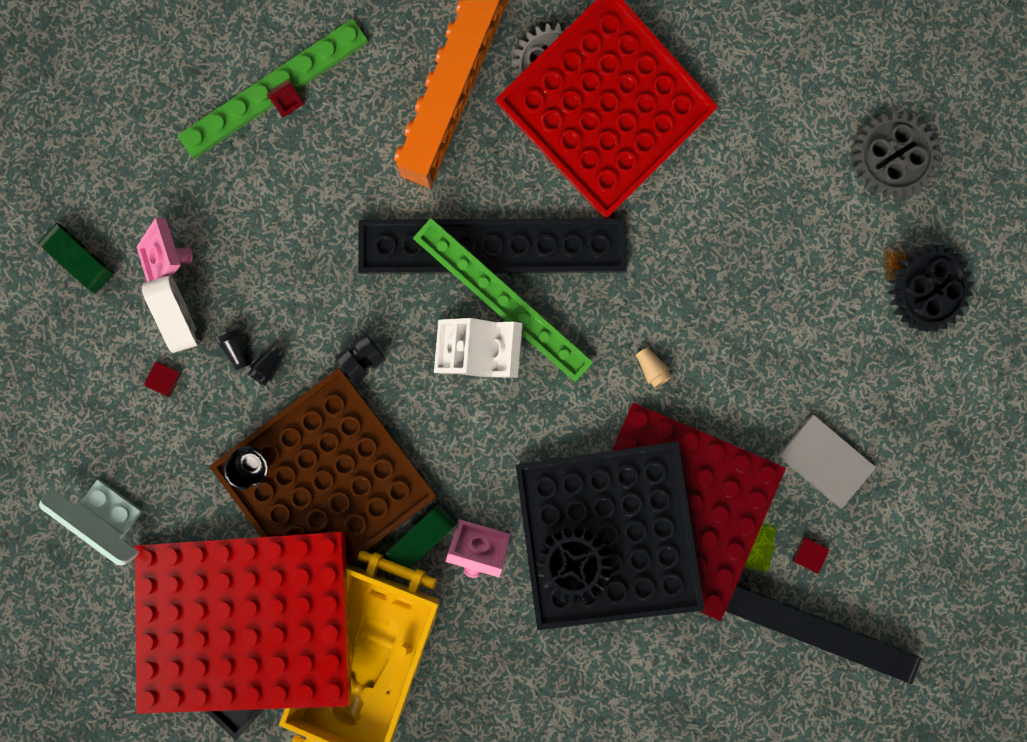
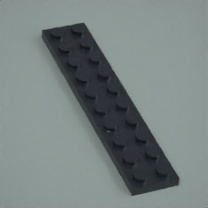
(499, 244)

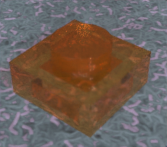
(891, 263)

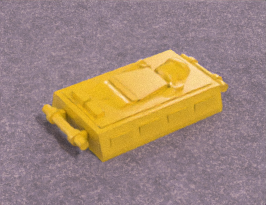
(386, 647)

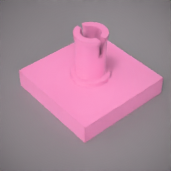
(159, 253)
(478, 549)

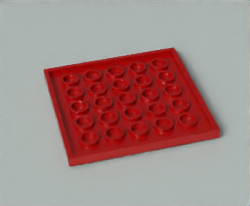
(606, 104)

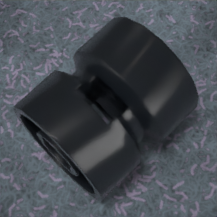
(350, 358)

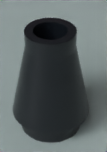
(235, 348)
(265, 367)

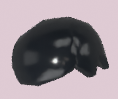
(246, 467)

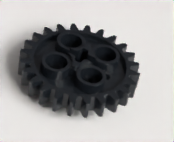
(930, 287)

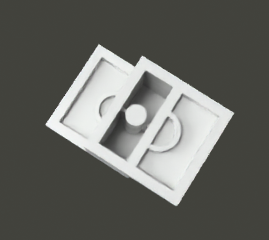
(478, 348)

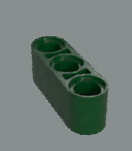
(74, 258)
(421, 537)

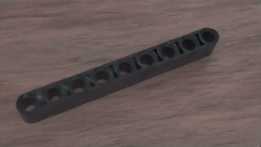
(824, 634)

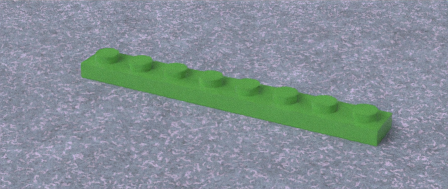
(254, 100)
(502, 299)

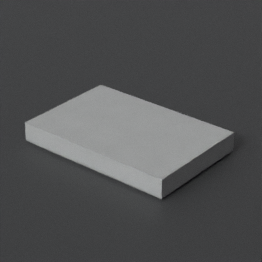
(826, 461)

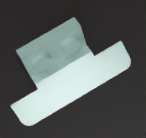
(98, 519)

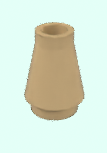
(654, 369)

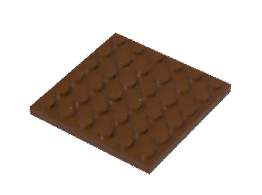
(330, 471)

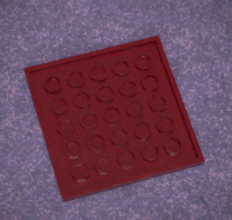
(725, 497)

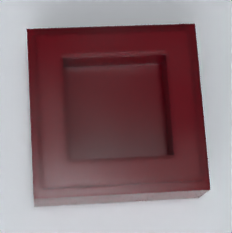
(285, 98)
(162, 379)
(810, 555)

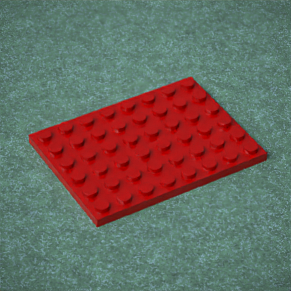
(242, 624)

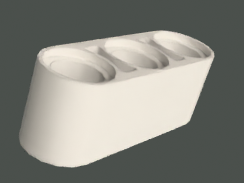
(170, 313)

